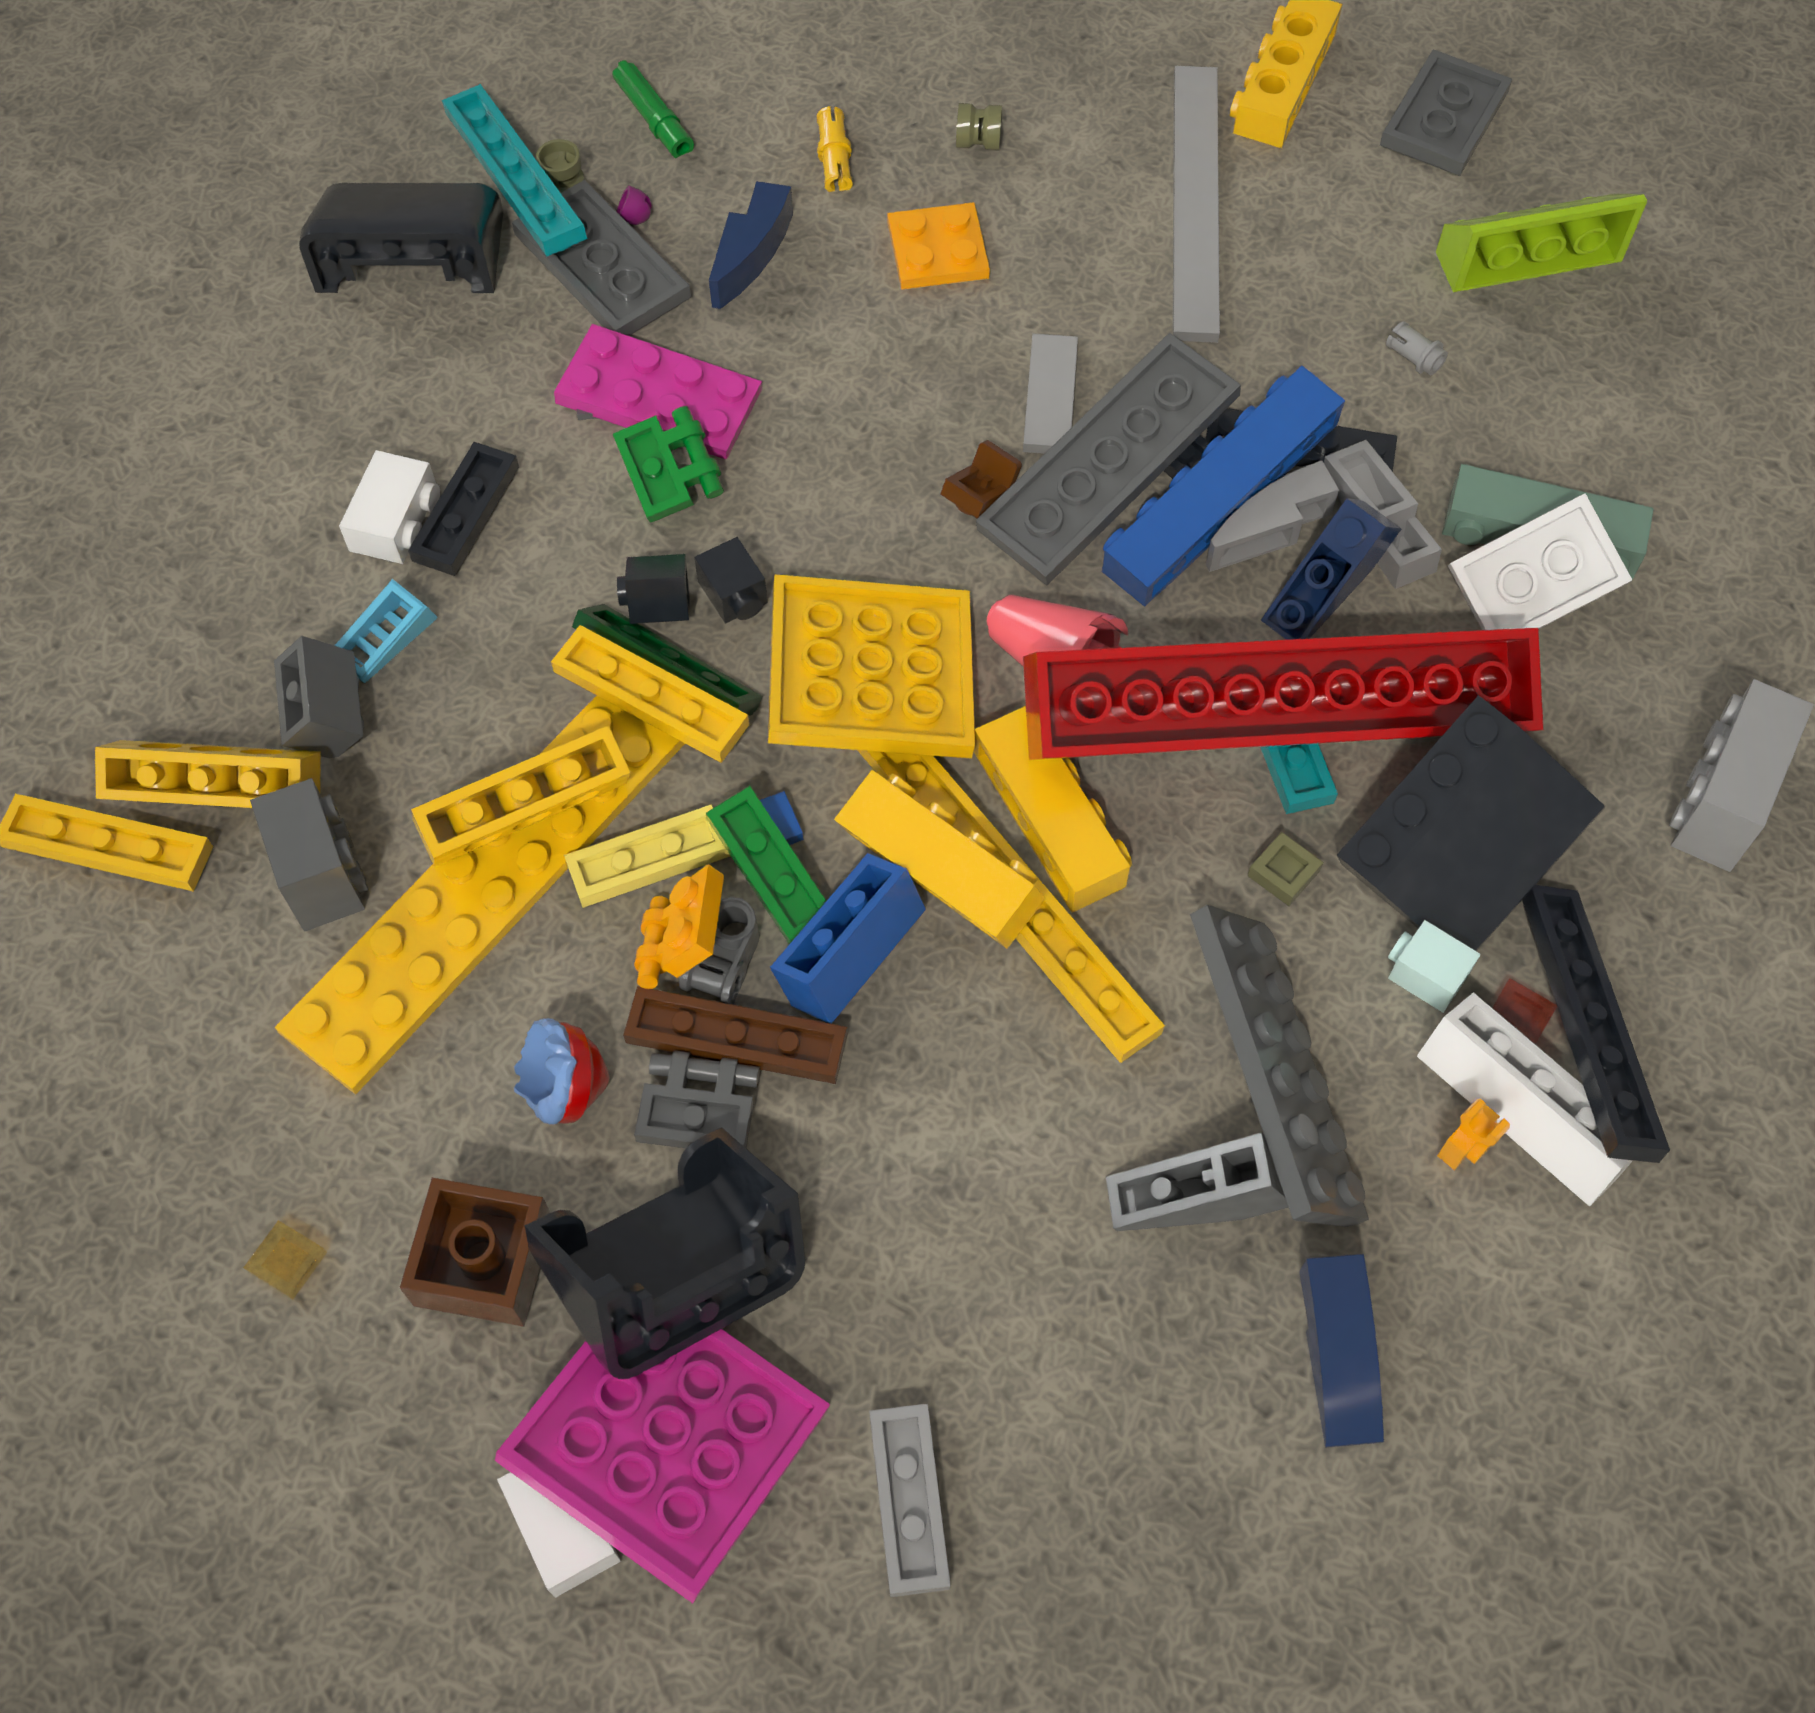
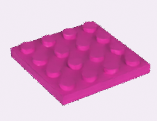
(668, 1457)

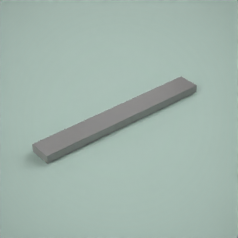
(1195, 205)

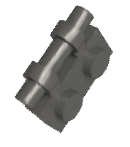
(681, 1115)

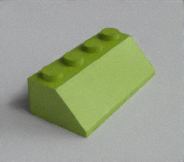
(1539, 240)

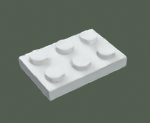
(1541, 569)

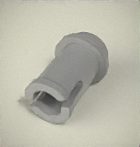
(1418, 349)

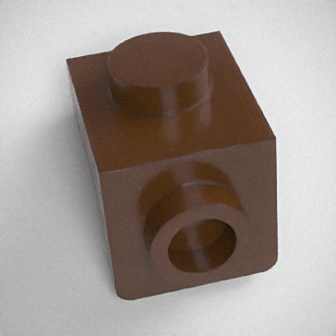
(982, 482)

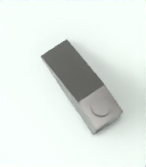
(1198, 1187)

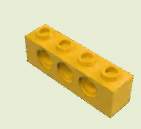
(1285, 70)
(198, 772)
(520, 795)

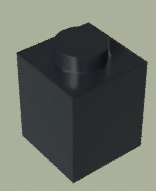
(731, 581)
(655, 589)

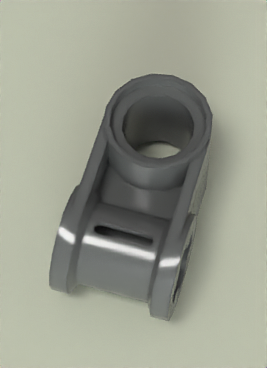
(727, 967)

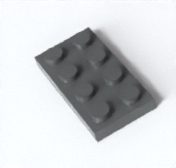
(613, 269)

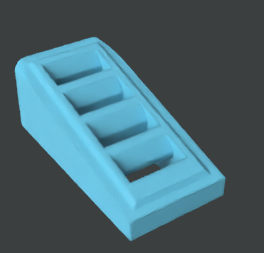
(406, 630)

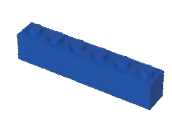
(1232, 470)

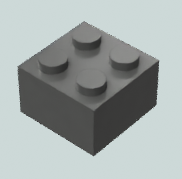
(310, 854)

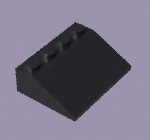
(1471, 827)

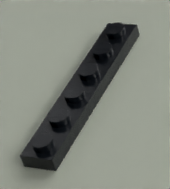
(1595, 1026)

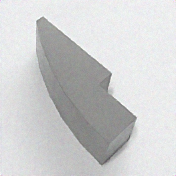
(1366, 477)
(1274, 516)

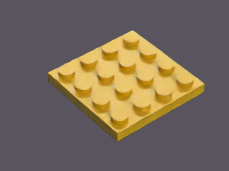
(871, 667)

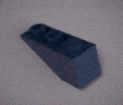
(1331, 569)

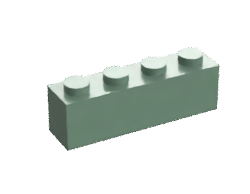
(1495, 503)

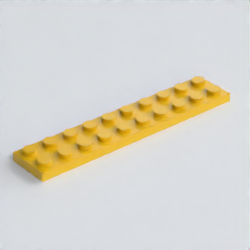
(457, 917)

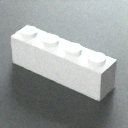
(1518, 1081)

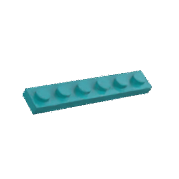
(514, 170)

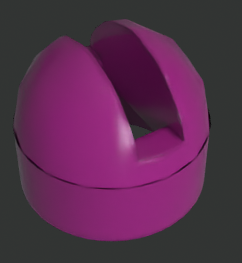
(634, 206)

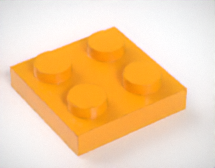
(938, 245)

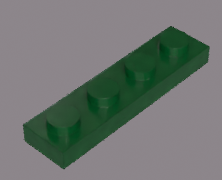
(662, 653)

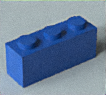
(848, 938)

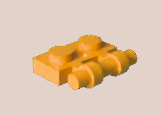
(681, 928)

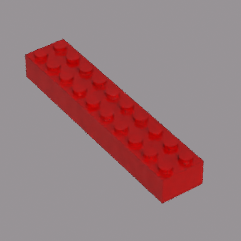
(1275, 691)

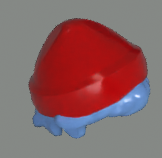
(560, 1071)

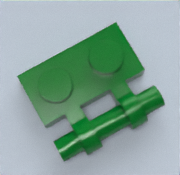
(654, 469)

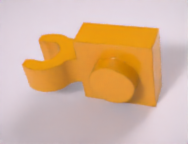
(1474, 1136)

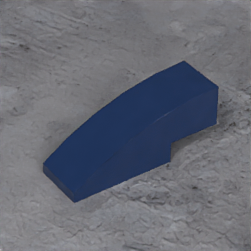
(750, 241)
(1343, 1349)

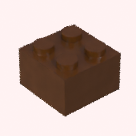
(474, 1252)

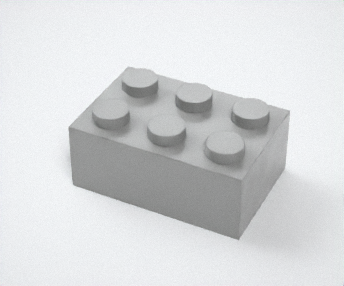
(1739, 774)

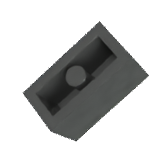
(318, 697)

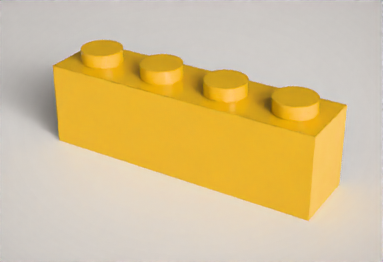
(1053, 813)
(941, 858)

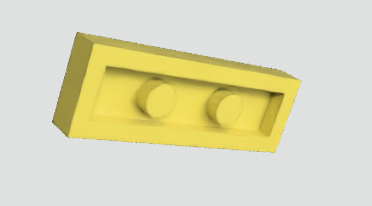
(644, 856)

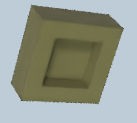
(1285, 869)

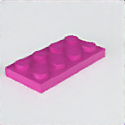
(635, 380)

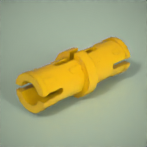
(834, 149)

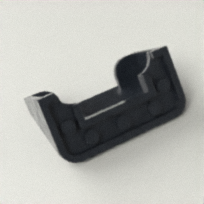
(404, 225)
(677, 1262)

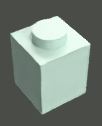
(1431, 964)

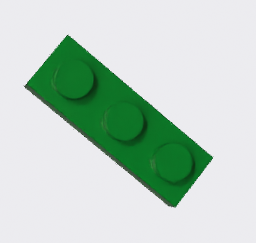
(766, 861)

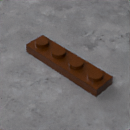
(736, 1032)

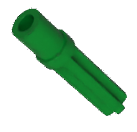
(661, 120)

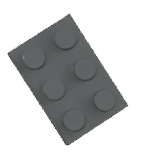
(1446, 112)

